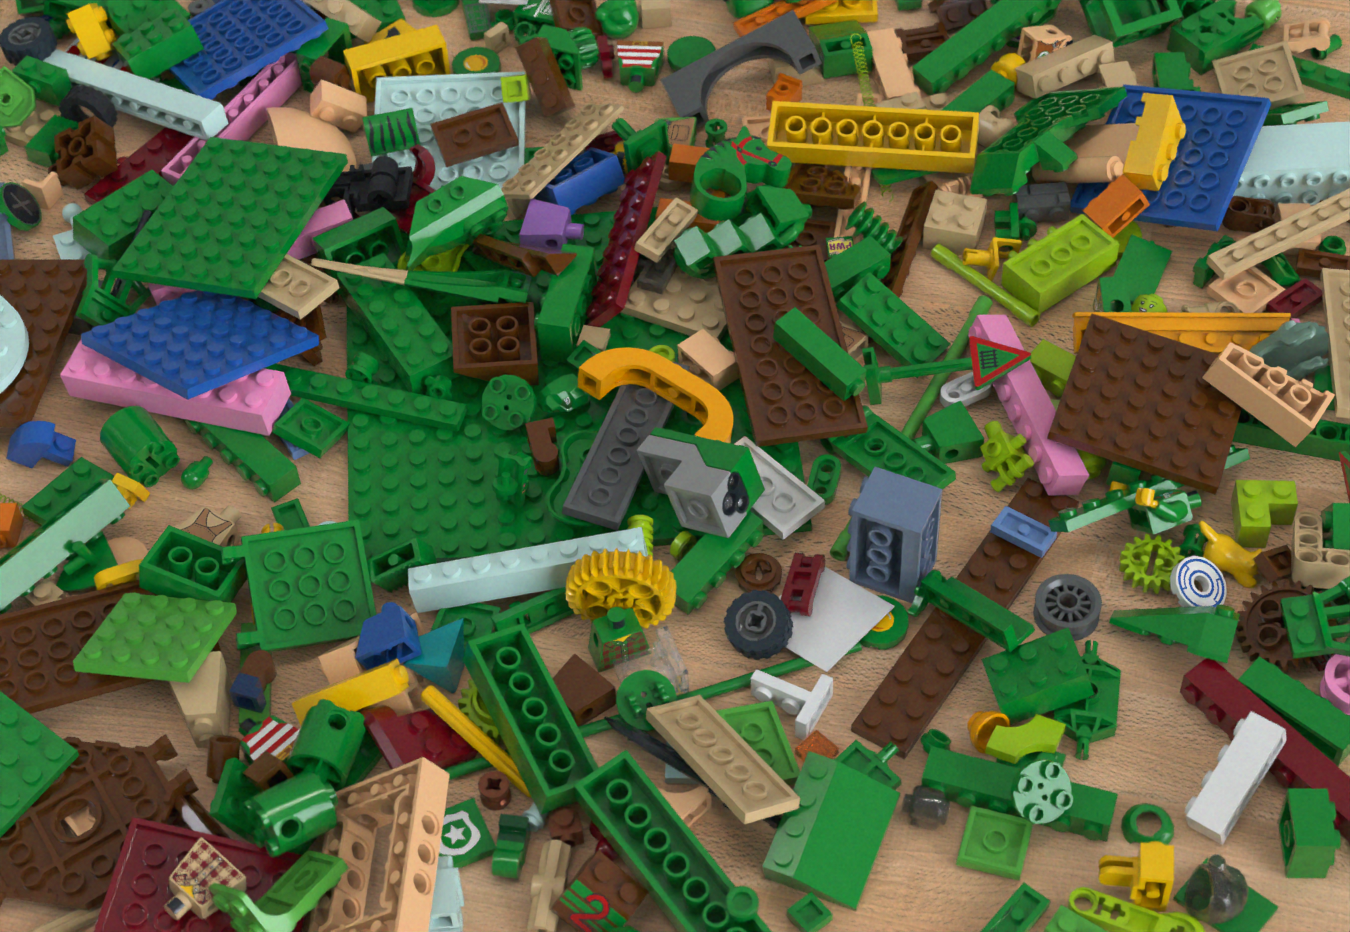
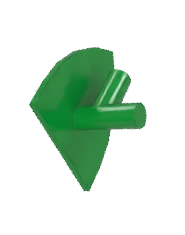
(81, 570)

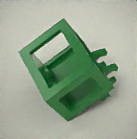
(1128, 19)

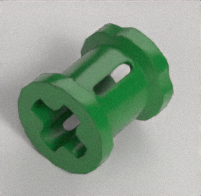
(714, 134)
(1190, 542)

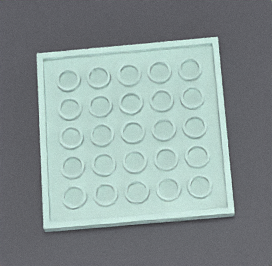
(445, 97)

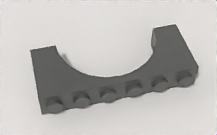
(779, 40)

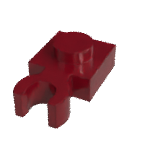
(606, 54)

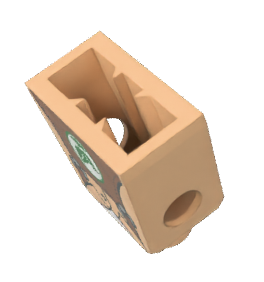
(1040, 41)

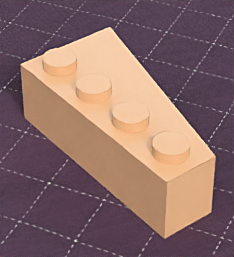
(1268, 393)

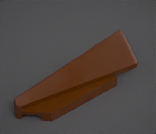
(522, 257)

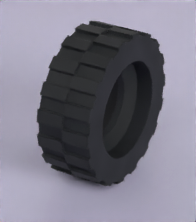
(92, 100)

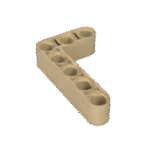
(1310, 560)

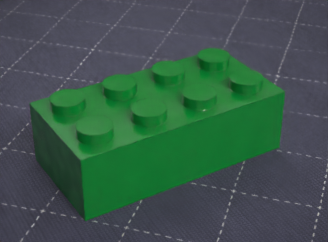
(112, 222)
(566, 305)

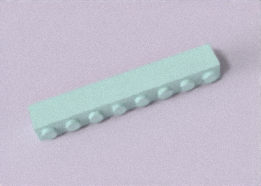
(510, 571)

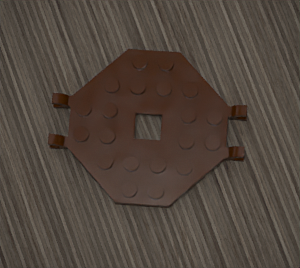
(116, 784)

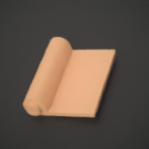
(1099, 152)

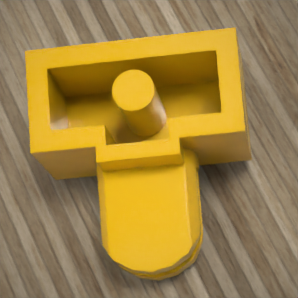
(1147, 875)

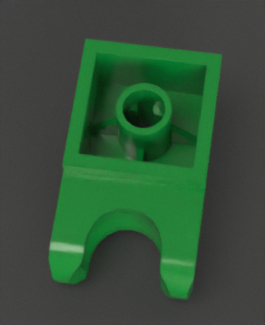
(1213, 34)

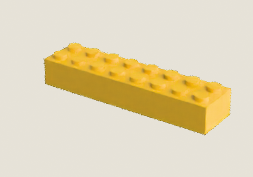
(874, 136)

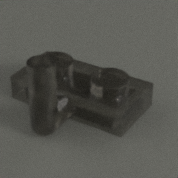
(655, 275)

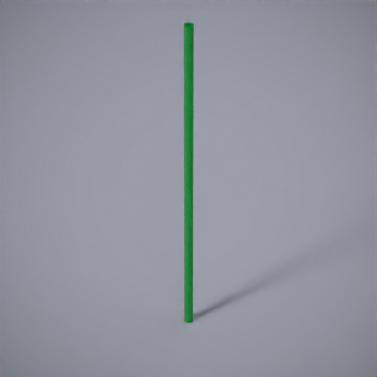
(705, 692)

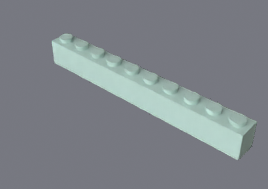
(145, 97)

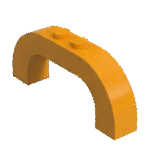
(663, 377)

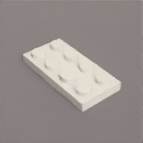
(786, 499)

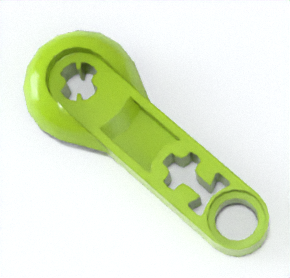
(1131, 916)

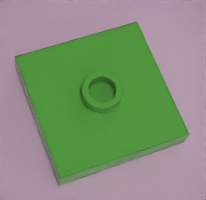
(994, 843)

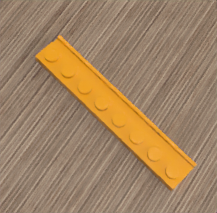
(1201, 330)

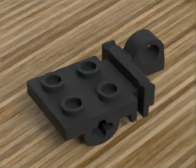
(372, 189)

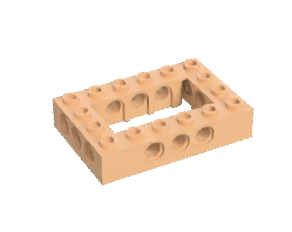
(415, 802)

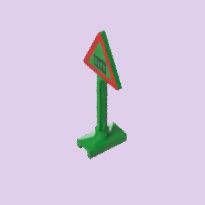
(987, 360)

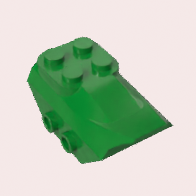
(454, 217)

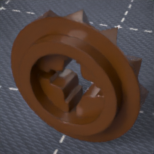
(770, 570)

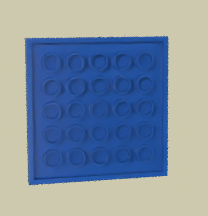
(242, 39)
(1207, 161)
(199, 341)

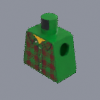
(615, 637)

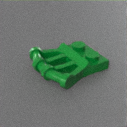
(97, 303)
(1308, 622)

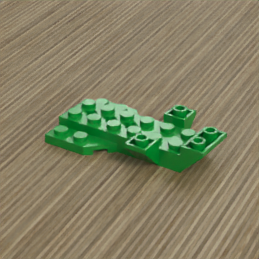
(1039, 137)

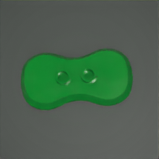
(573, 453)

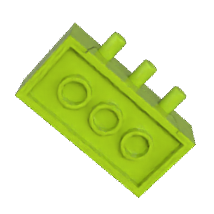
(1059, 263)

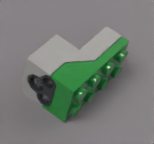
(705, 479)

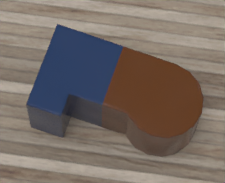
(252, 681)

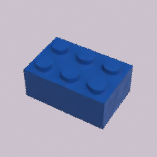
(584, 180)

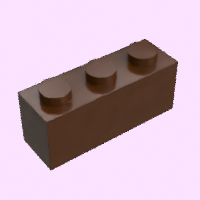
(545, 77)

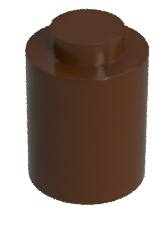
(219, 750)

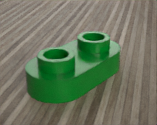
(825, 482)

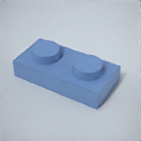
(1023, 531)

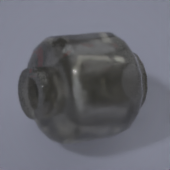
(925, 807)

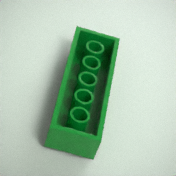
(398, 326)
(530, 715)

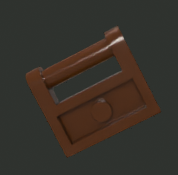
(921, 41)

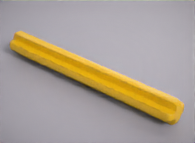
(473, 735)

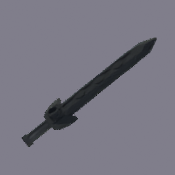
(670, 757)

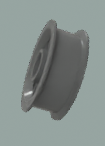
(1071, 592)

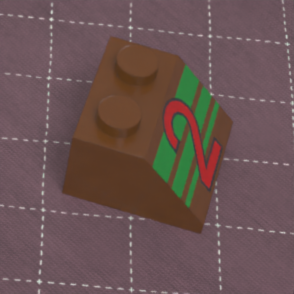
(599, 896)

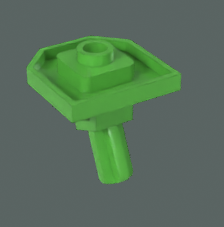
(16, 99)

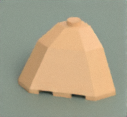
(342, 663)

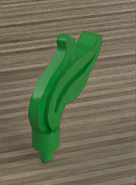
(920, 601)

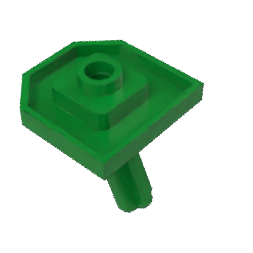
(643, 142)

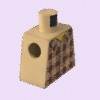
(195, 875)

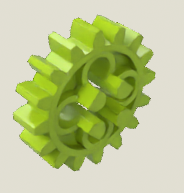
(1142, 551)

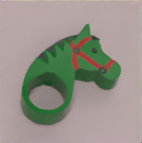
(729, 168)

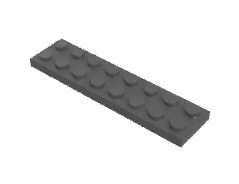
(613, 465)

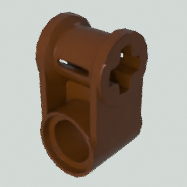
(1247, 214)

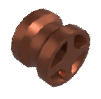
(492, 798)

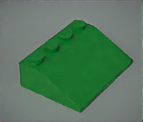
(833, 833)

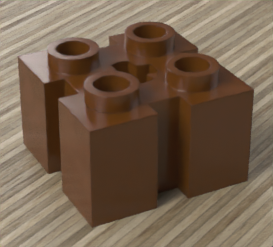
(86, 152)

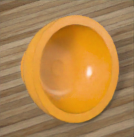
(982, 726)

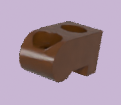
(544, 453)

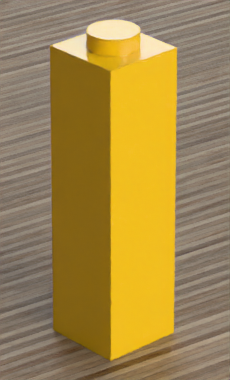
(358, 690)

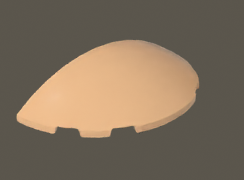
(299, 130)

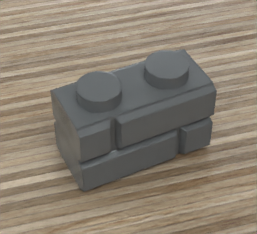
(1043, 202)

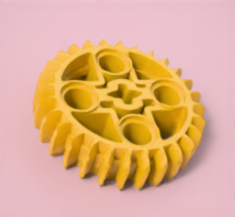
(621, 581)

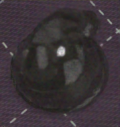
(1216, 892)

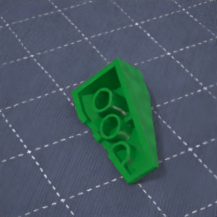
(1204, 629)

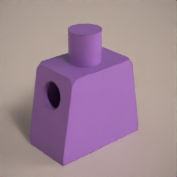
(548, 226)

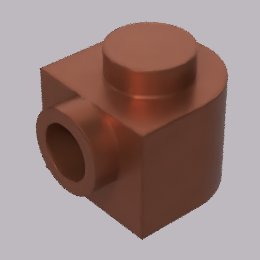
(566, 826)

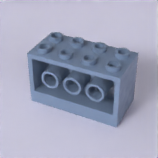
(893, 533)

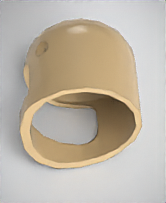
(991, 126)

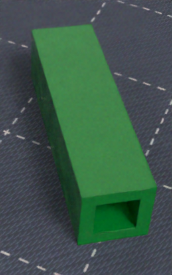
(820, 354)

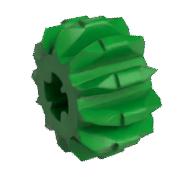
(587, 46)

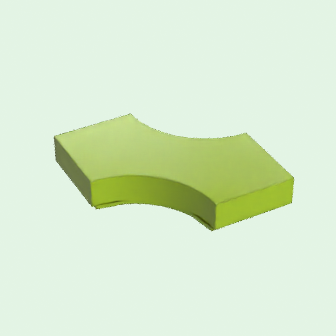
(1036, 736)

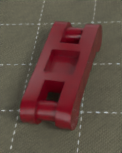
(803, 582)

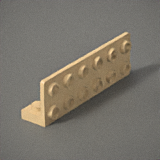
(557, 155)

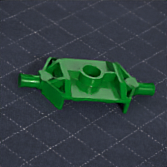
(1096, 716)

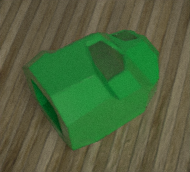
(562, 395)

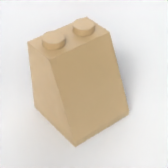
(205, 700)

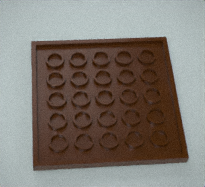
(1146, 405)

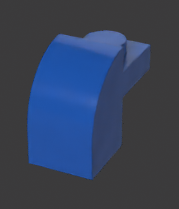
(39, 440)

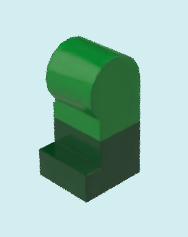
(511, 846)

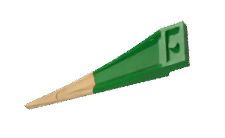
(472, 285)

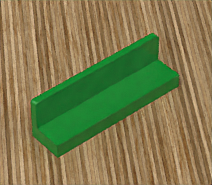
(977, 612)

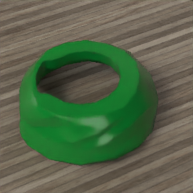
(1130, 828)

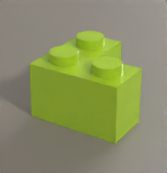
(1260, 505)

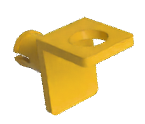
(991, 257)

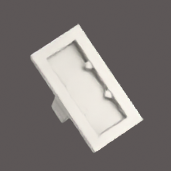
(794, 699)

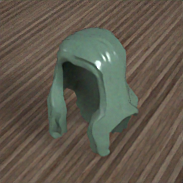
(1295, 348)

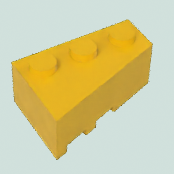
(1155, 142)

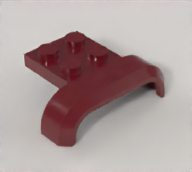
(422, 178)
(415, 736)

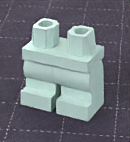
(447, 898)

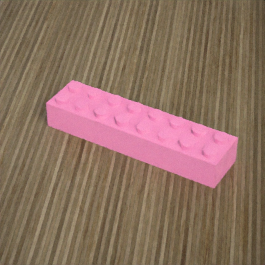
(244, 404)

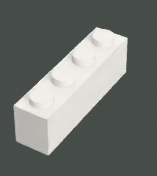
(1235, 777)

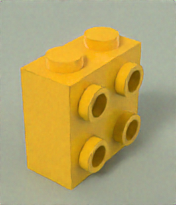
(92, 31)

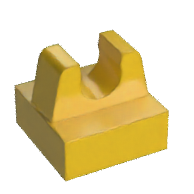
(130, 489)

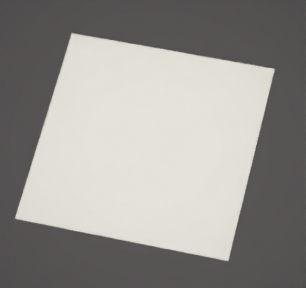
(837, 622)

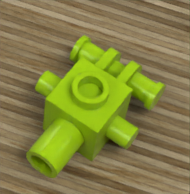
(1004, 455)

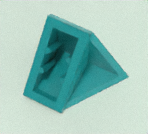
(441, 656)

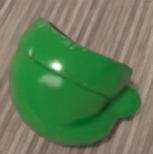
(618, 18)

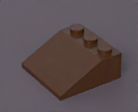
(495, 341)

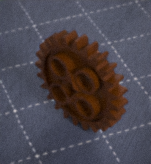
(1253, 637)

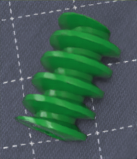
(869, 225)

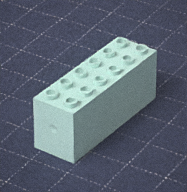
(1298, 163)

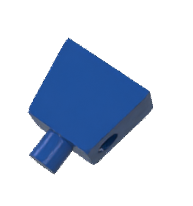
(388, 637)

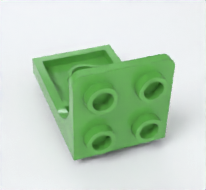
(286, 900)

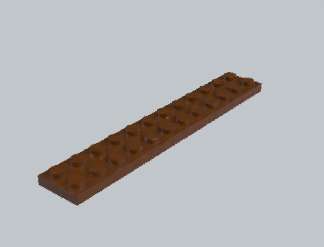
(944, 645)

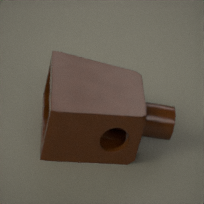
(584, 690)

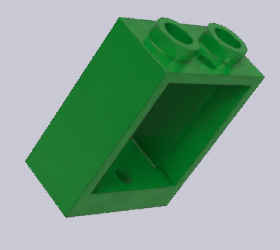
(332, 40)

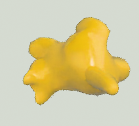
(1230, 556)

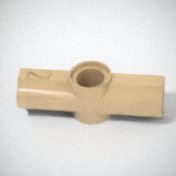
(548, 886)

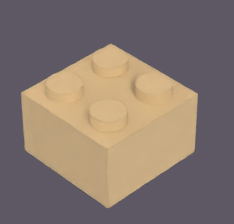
(954, 221)

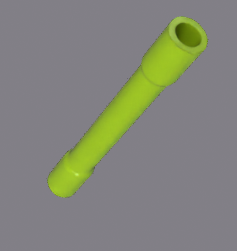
(1018, 308)

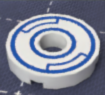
(1207, 574)

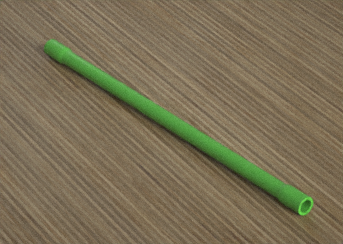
(981, 307)

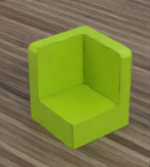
(515, 88)

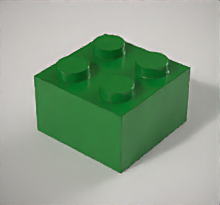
(1308, 833)

